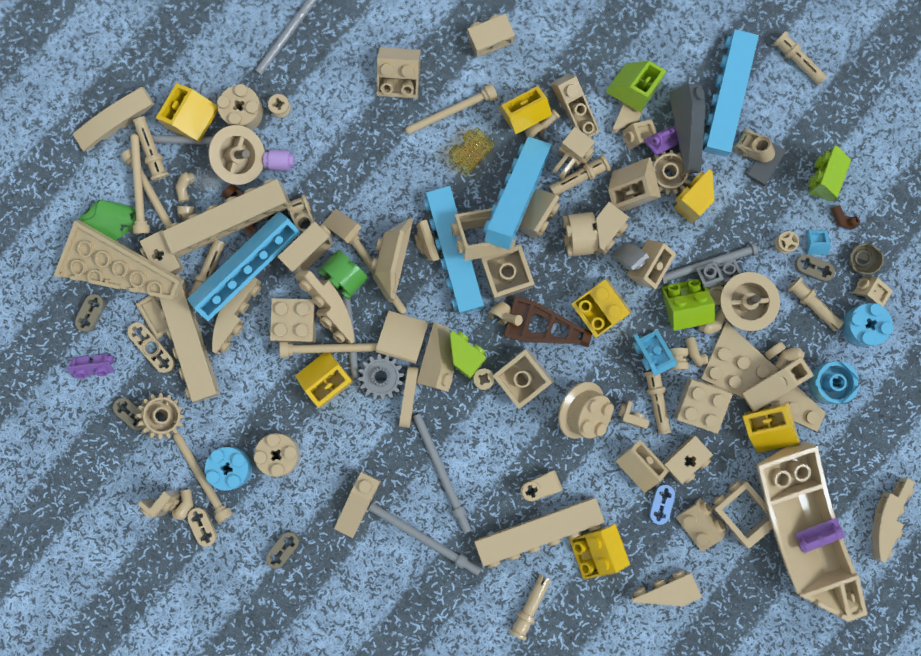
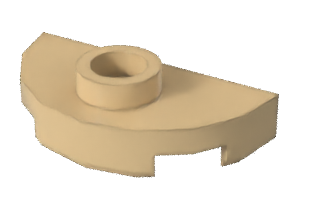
(425, 241)

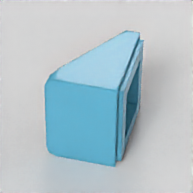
(818, 242)

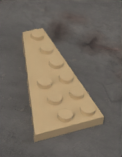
(107, 263)
(740, 366)

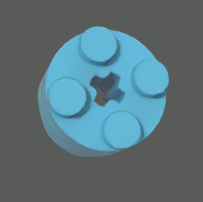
(879, 325)
(845, 383)
(219, 476)

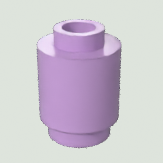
(278, 160)

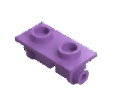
(662, 140)
(81, 367)
(820, 535)

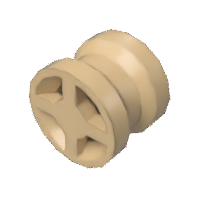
(281, 110)
(790, 240)
(482, 382)

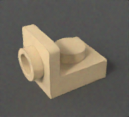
(637, 132)
(873, 290)
(635, 419)

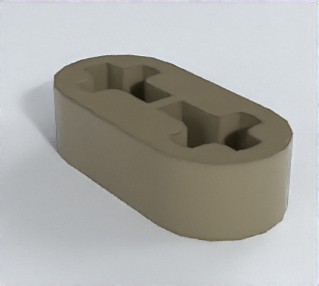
(812, 272)
(86, 310)
(127, 418)
(286, 553)

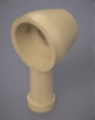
(541, 127)
(503, 311)

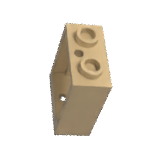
(474, 220)
(307, 248)
(755, 533)

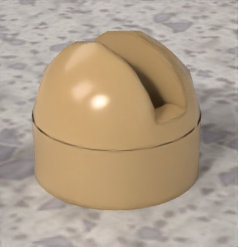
(184, 212)

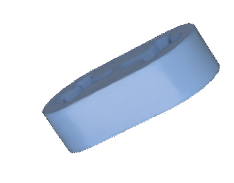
(667, 506)

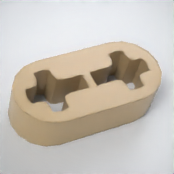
(197, 529)

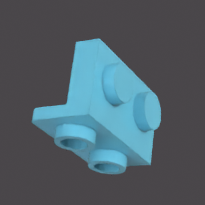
(655, 352)

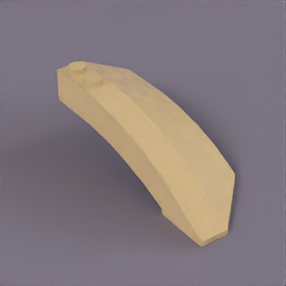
(796, 501)

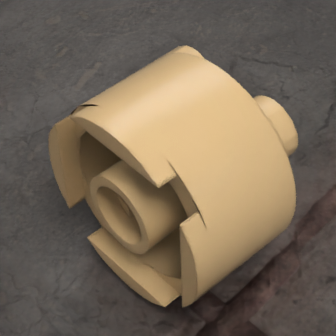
(237, 97)
(580, 234)
(265, 456)

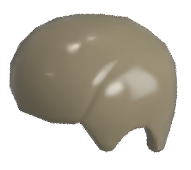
(866, 252)

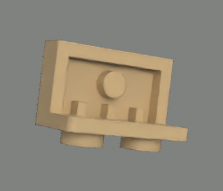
(166, 502)
(702, 524)

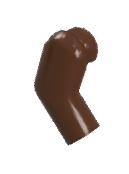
(844, 221)

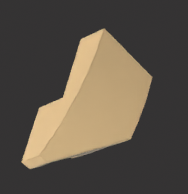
(626, 117)

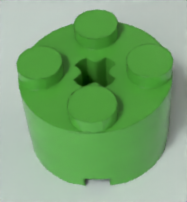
(343, 274)

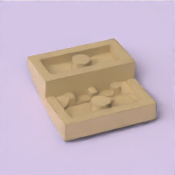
(402, 337)

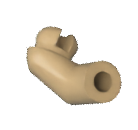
(181, 186)
(714, 327)
(693, 352)
(788, 355)
(185, 507)

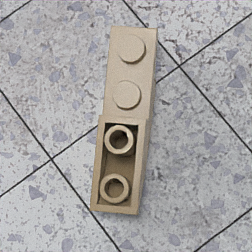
(332, 309)
(228, 322)
(885, 527)

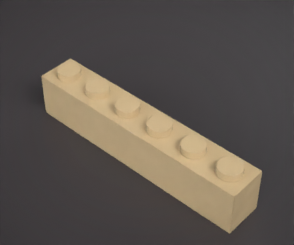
(226, 218)
(189, 346)
(539, 531)

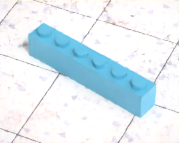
(730, 92)
(517, 193)
(243, 266)
(460, 272)

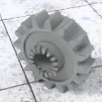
(391, 382)

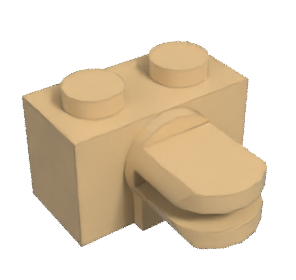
(575, 149)

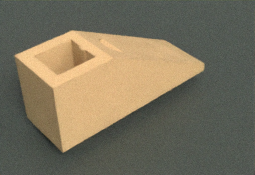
(575, 104)
(777, 384)
(678, 592)

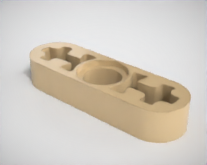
(143, 347)
(408, 397)

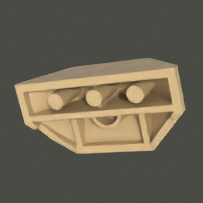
(390, 258)

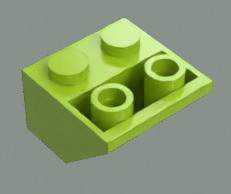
(636, 83)
(829, 174)
(688, 304)
(465, 356)

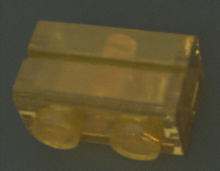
(471, 151)

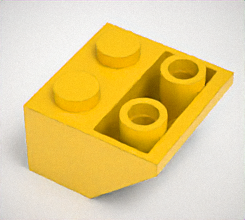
(526, 110)
(187, 112)
(696, 201)
(601, 307)
(323, 379)
(771, 427)
(600, 552)

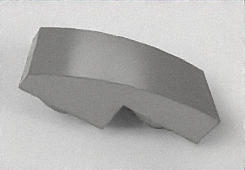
(630, 256)
(717, 275)

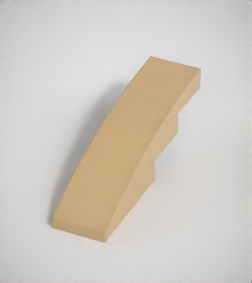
(113, 118)

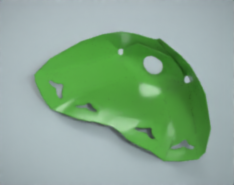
(108, 217)

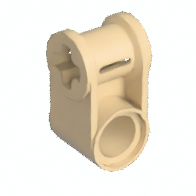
(751, 144)
(300, 212)
(545, 486)

